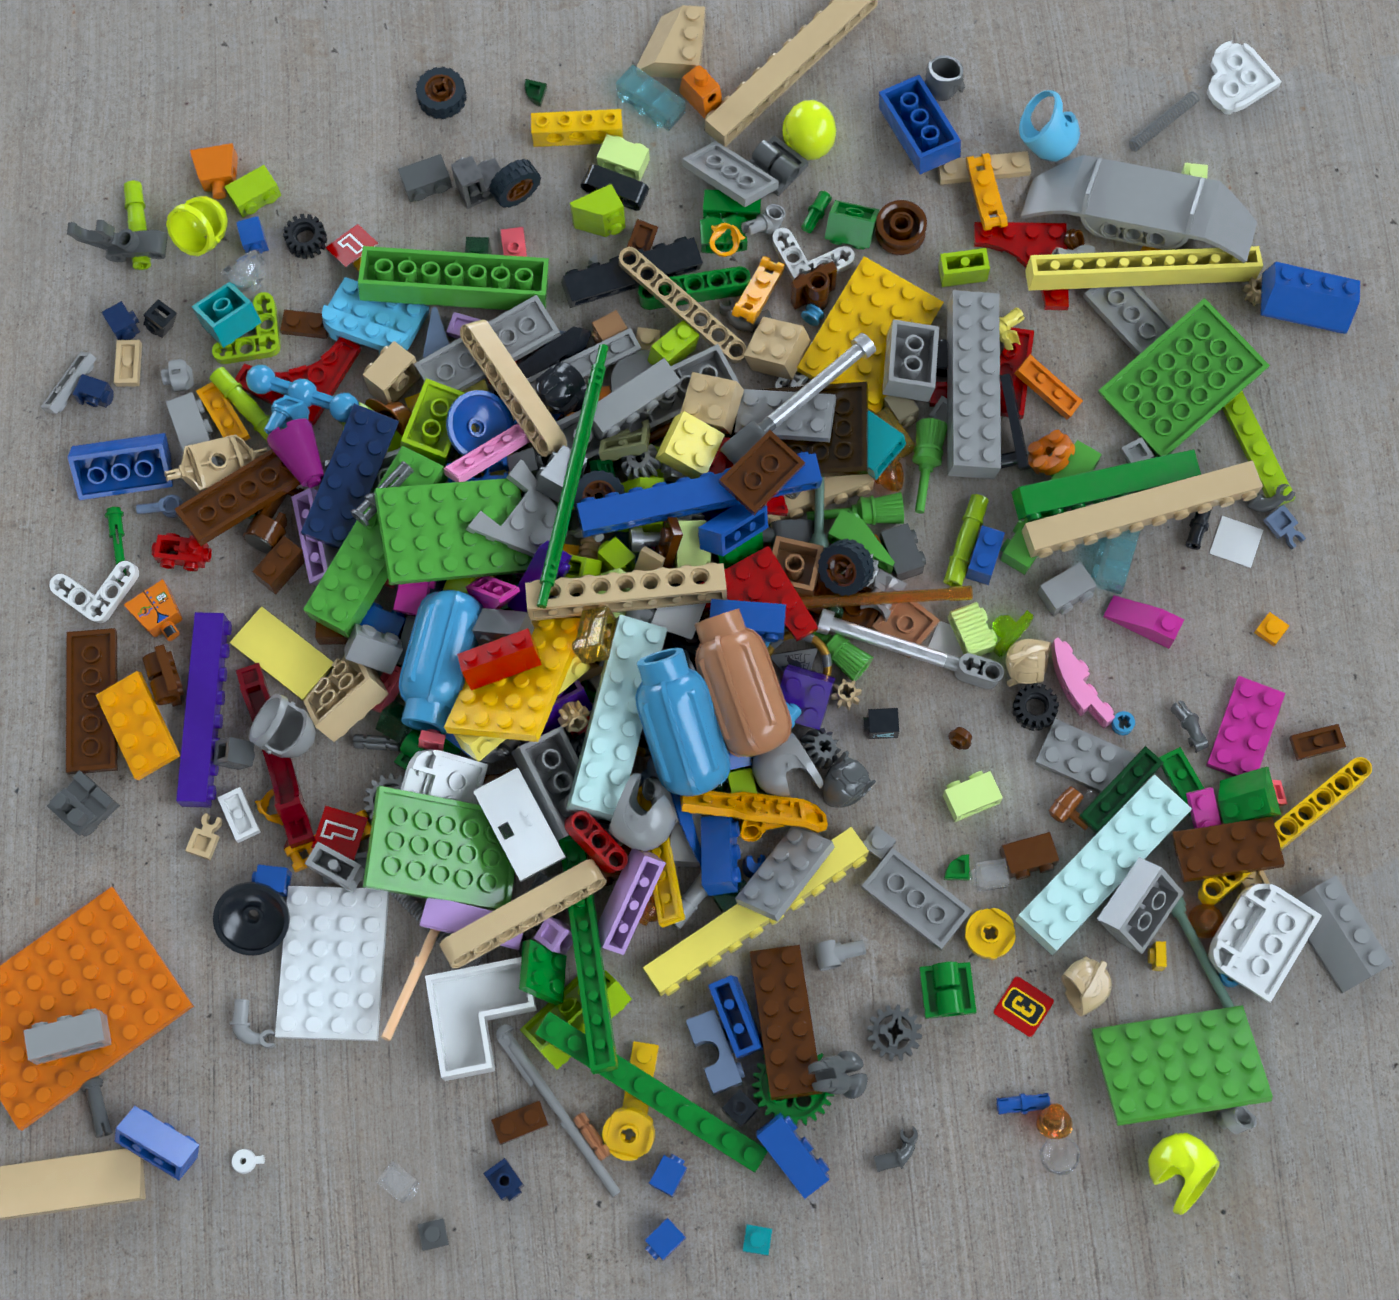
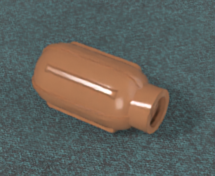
(742, 685)

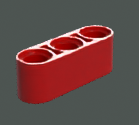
(584, 840)

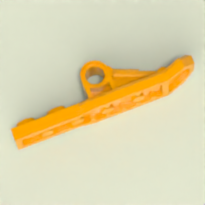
(757, 811)

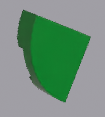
(958, 869)

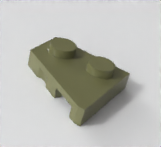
(626, 443)

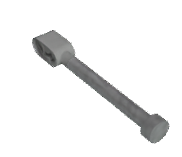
(828, 622)

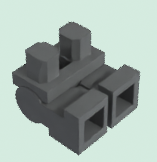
(79, 817)

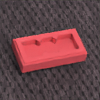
(513, 242)

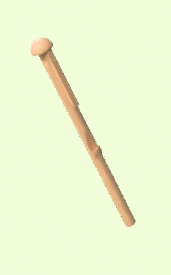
(419, 963)

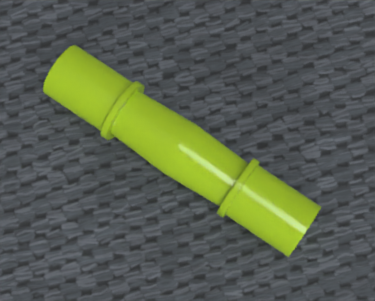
(136, 217)
(241, 400)
(966, 540)

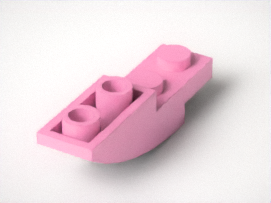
(1072, 678)

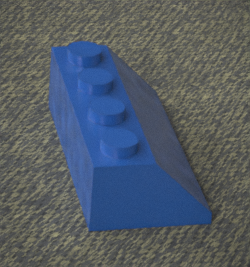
(1309, 297)
(120, 466)

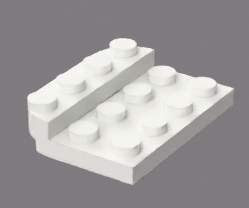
(444, 775)
(1262, 938)

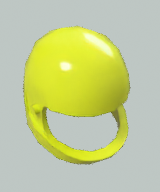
(809, 129)
(194, 220)
(1187, 1157)

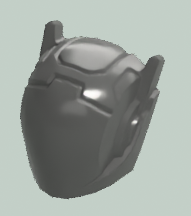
(944, 77)
(846, 782)

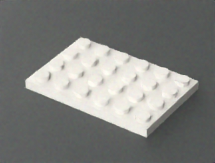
(332, 964)

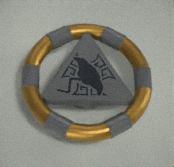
(801, 658)

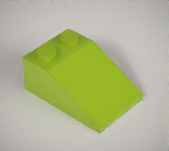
(427, 428)

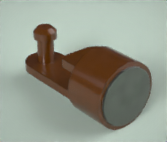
(265, 532)

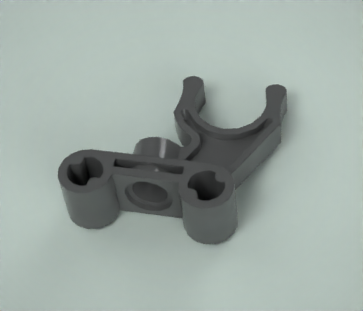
(122, 244)

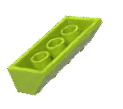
(572, 1013)

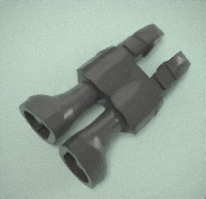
(832, 1075)

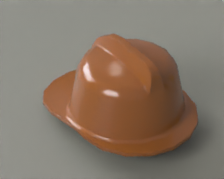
(394, 410)

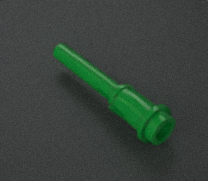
(114, 517)

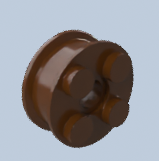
(901, 240)

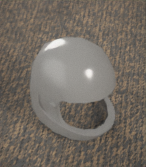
(282, 728)
(772, 766)
(638, 827)

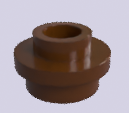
(1074, 239)
(960, 738)

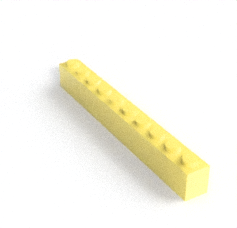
(1140, 268)
(739, 923)

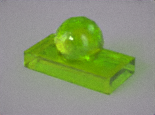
(1009, 630)

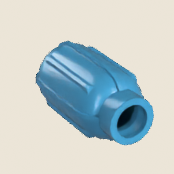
(431, 666)
(680, 724)

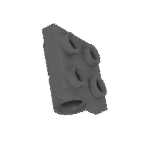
(779, 162)

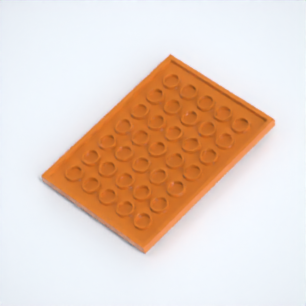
(83, 963)

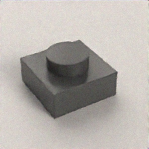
(433, 1234)

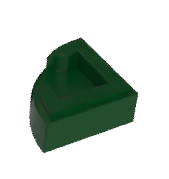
(535, 91)

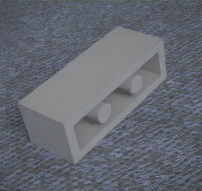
(67, 1036)

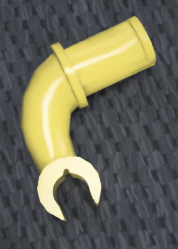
(1005, 323)

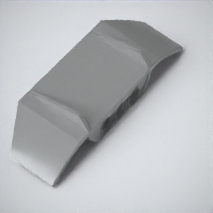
(1143, 205)

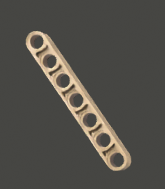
(676, 295)
(513, 387)
(522, 913)

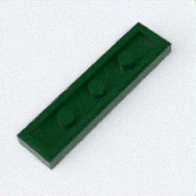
(1120, 790)

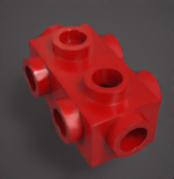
(188, 552)

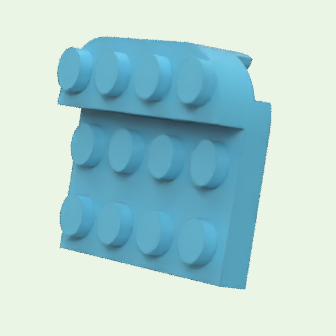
(371, 322)

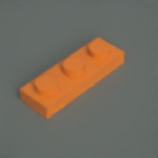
(1048, 387)

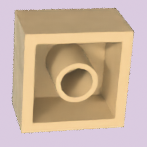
(777, 348)
(391, 374)
(713, 401)

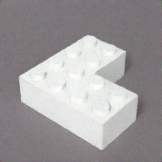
(462, 1005)

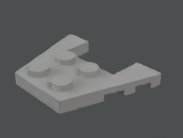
(528, 523)

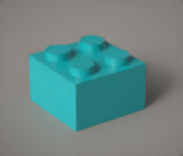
(226, 314)

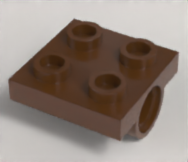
(814, 286)
(163, 677)

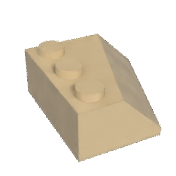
(675, 43)
(344, 697)

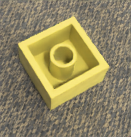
(689, 445)

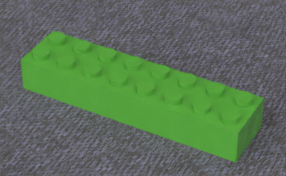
(451, 278)
(360, 563)

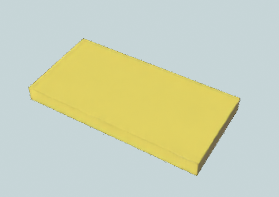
(282, 653)

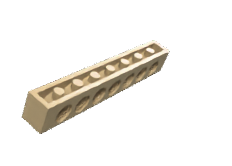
(637, 598)

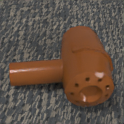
(1066, 806)

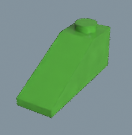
(850, 526)

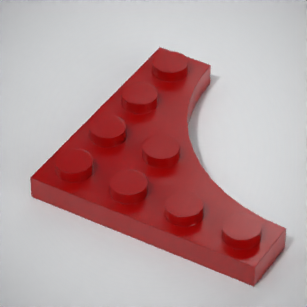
(1025, 240)
(1009, 363)
(324, 373)
(764, 580)

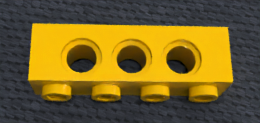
(575, 127)

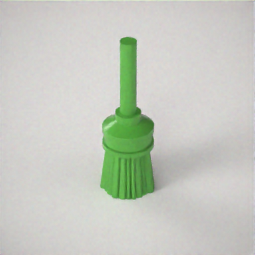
(927, 454)
(872, 510)
(845, 655)

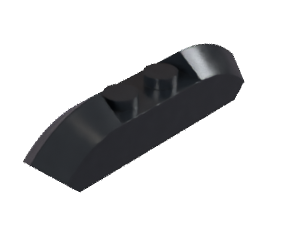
(562, 347)

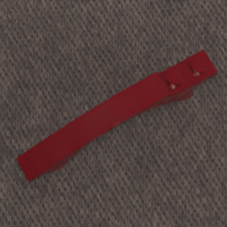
(286, 788)

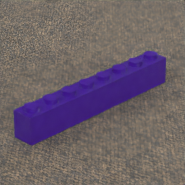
(203, 709)

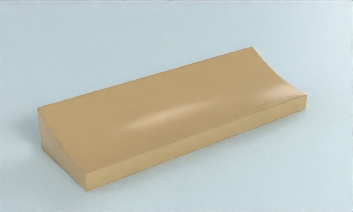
(71, 1183)

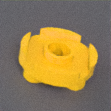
(991, 948)
(616, 1140)

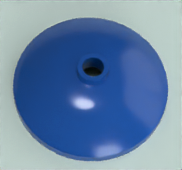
(483, 411)

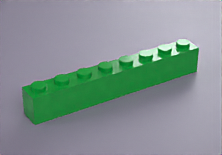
(1102, 485)

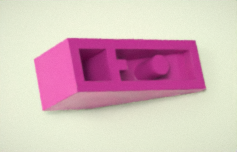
(492, 592)
(1144, 620)

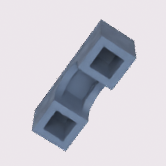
(708, 1029)

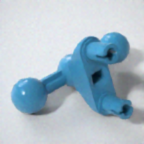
(297, 398)

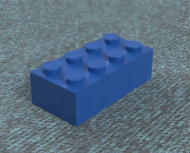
(919, 124)

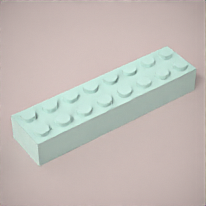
(614, 721)
(1102, 864)

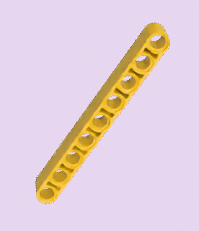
(1297, 825)

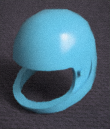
(1057, 137)

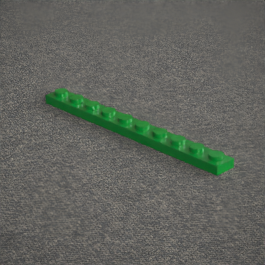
(590, 971)
(658, 1096)

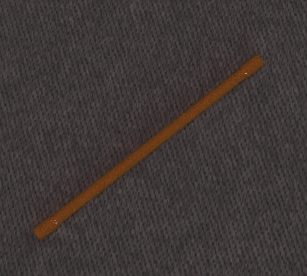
(956, 593)

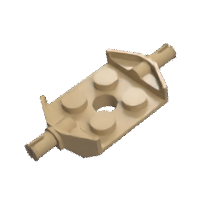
(197, 465)

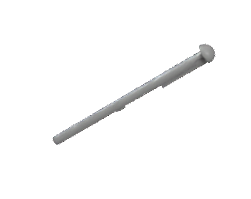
(533, 1077)

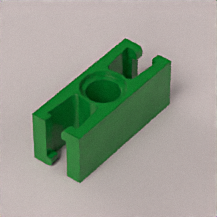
(722, 206)

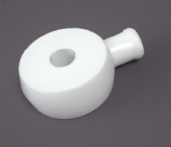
(251, 1161)

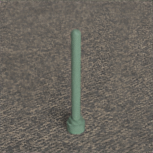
(819, 537)
(1179, 912)

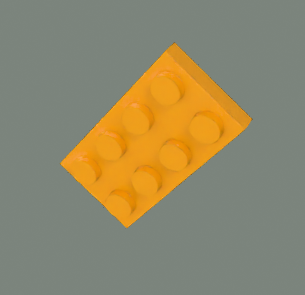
(138, 725)

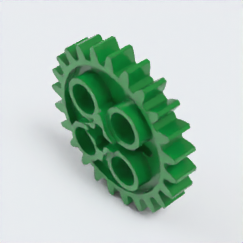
(795, 1111)

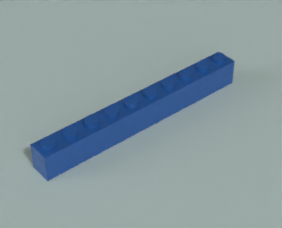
(676, 500)

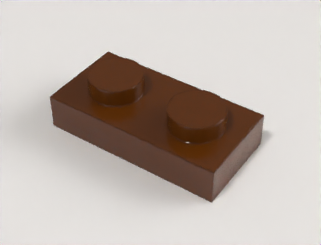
(642, 236)
(303, 324)
(669, 542)
(1317, 742)
(520, 1122)

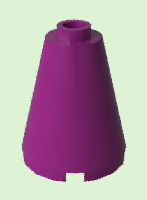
(298, 451)

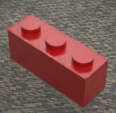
(499, 659)

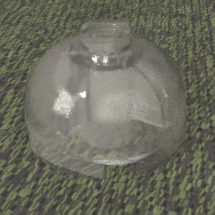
(247, 272)

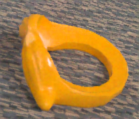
(718, 231)
(262, 808)

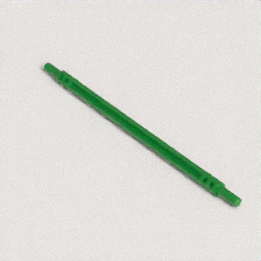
(572, 477)

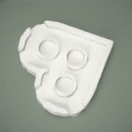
(1239, 78)

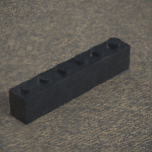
(610, 279)

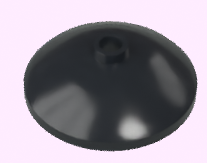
(246, 932)

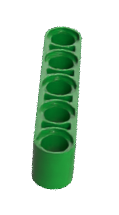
(706, 290)

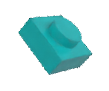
(757, 1240)

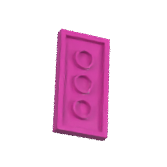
(1245, 727)

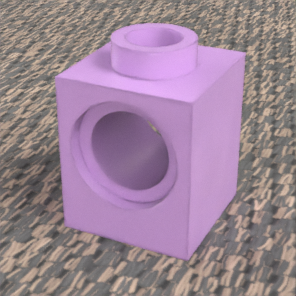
(555, 935)

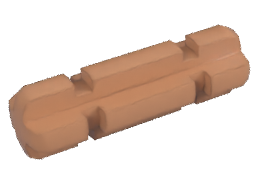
(591, 1136)

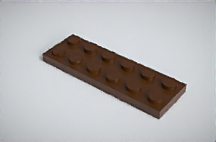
(236, 497)
(89, 670)
(784, 1021)

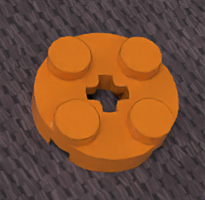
(1054, 443)

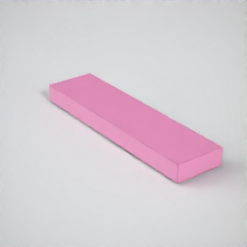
(487, 454)

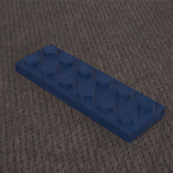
(349, 475)

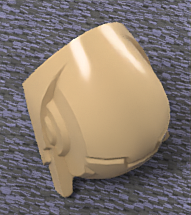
(1027, 661)
(1087, 985)

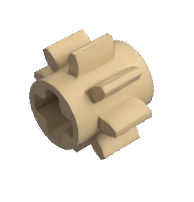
(1253, 290)
(841, 698)
(573, 716)

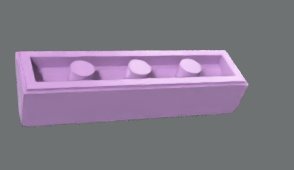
(453, 916)

